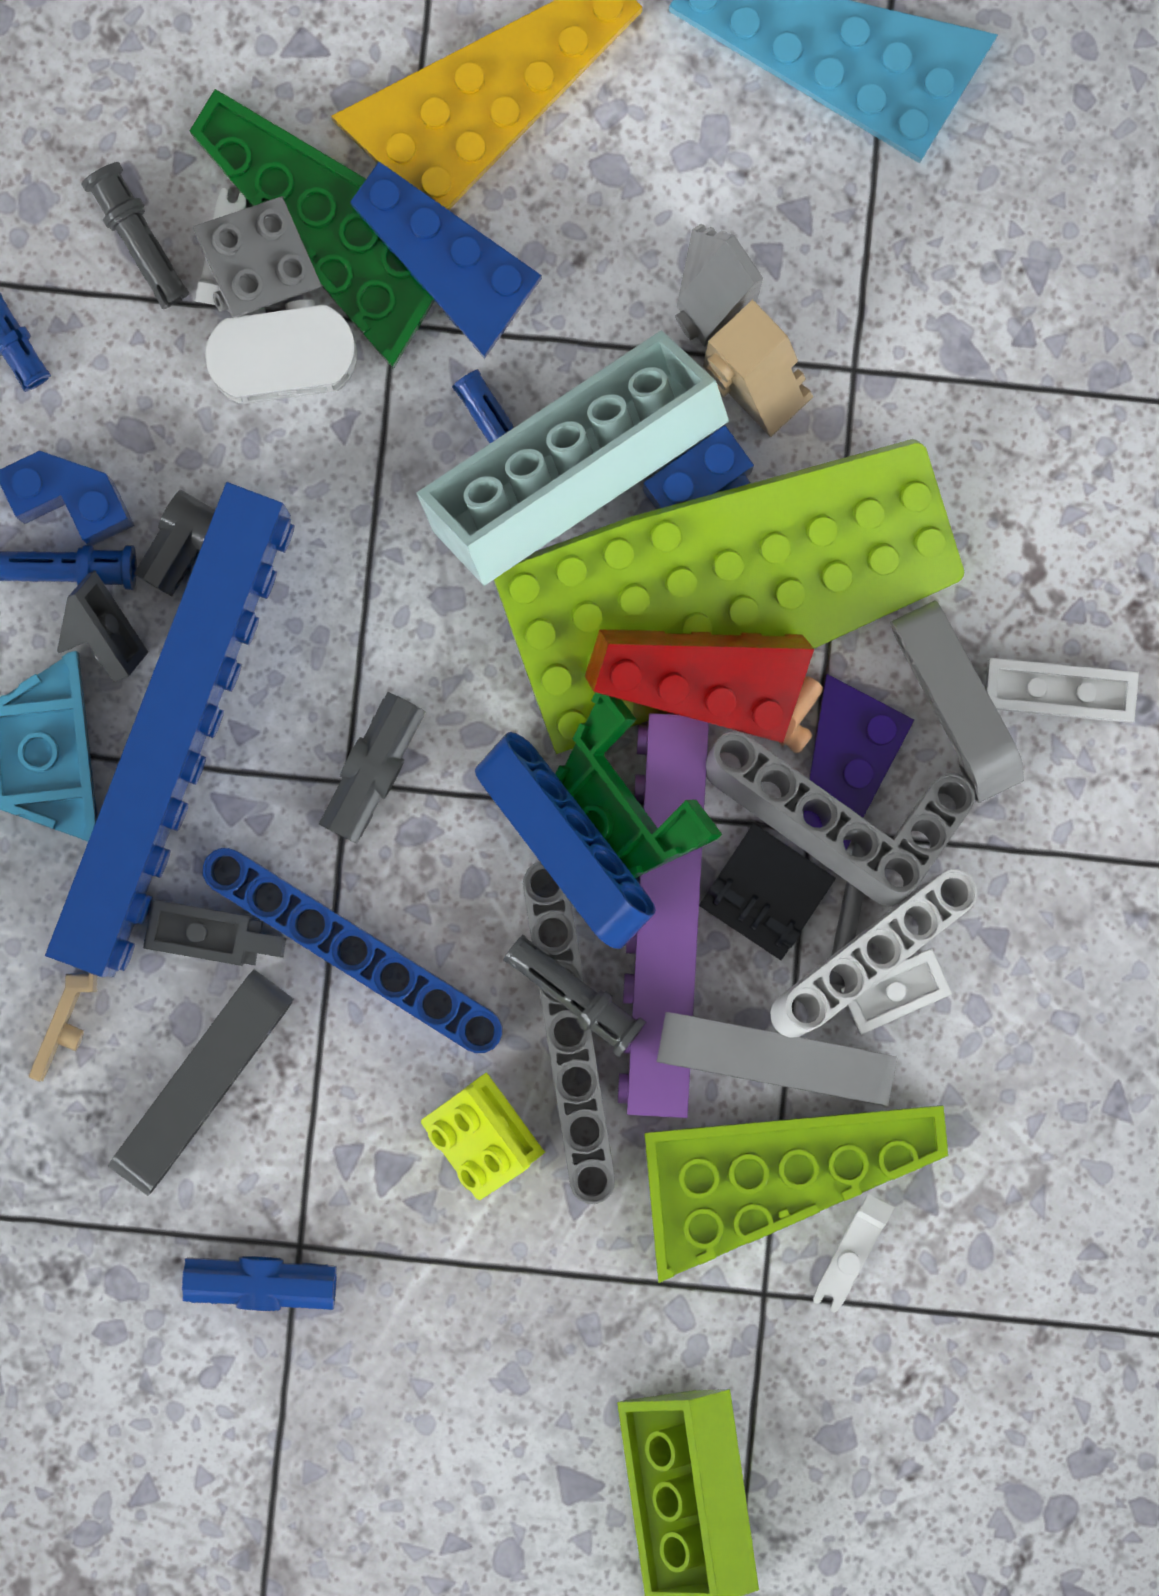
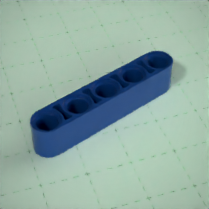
(565, 840)

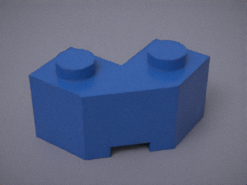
(49, 482)

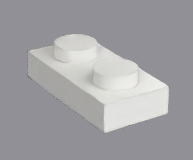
(902, 991)

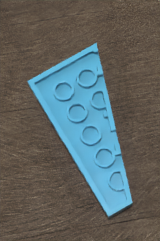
(862, 61)

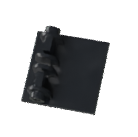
(767, 891)

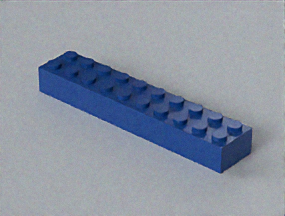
(170, 732)

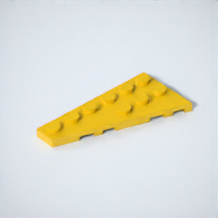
(471, 106)

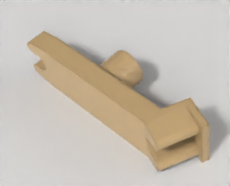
(59, 1030)

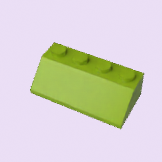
(688, 1494)

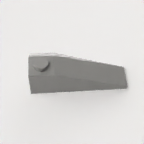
(714, 283)

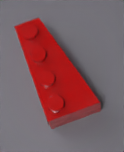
(719, 679)

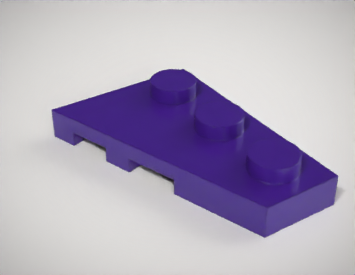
(853, 746)

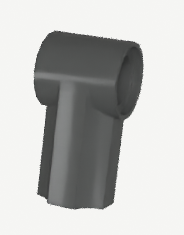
(177, 542)

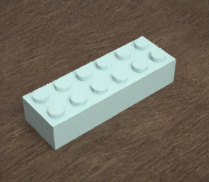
(573, 457)

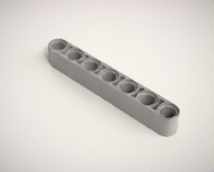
(565, 1057)

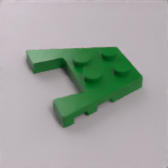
(614, 807)

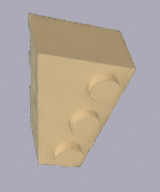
(754, 365)

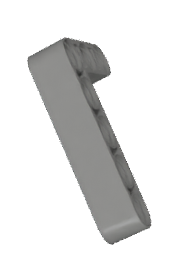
(838, 820)

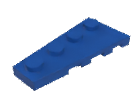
(456, 264)

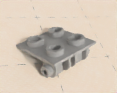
(256, 258)

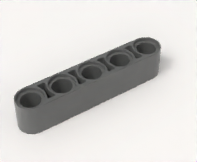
(200, 1082)

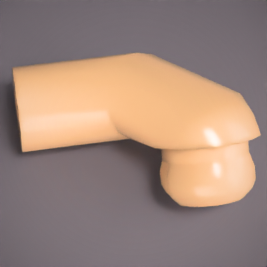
(797, 735)

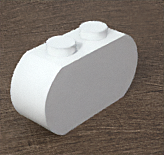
(281, 353)

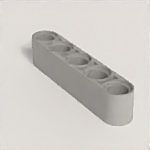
(776, 1059)

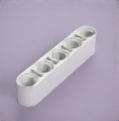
(895, 946)

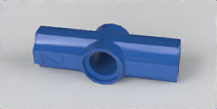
(259, 1283)

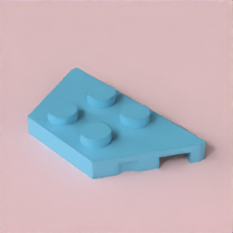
(48, 751)

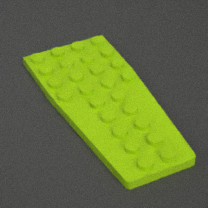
(766, 558)

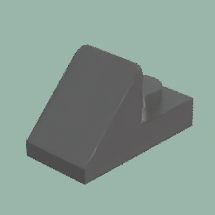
(96, 618)

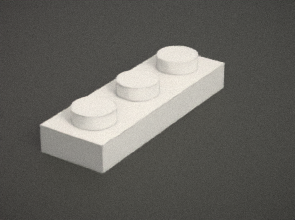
(1062, 690)

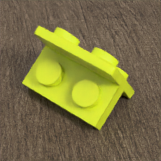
(482, 1137)

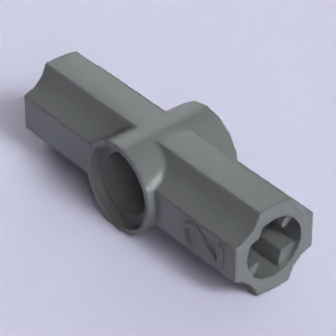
(372, 767)

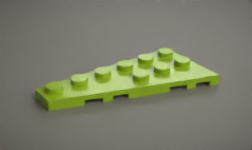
(754, 1178)

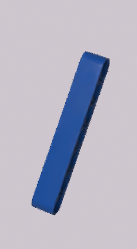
(328, 945)

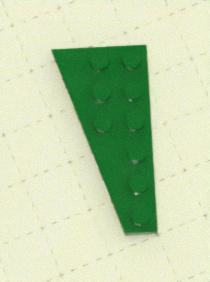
(317, 190)

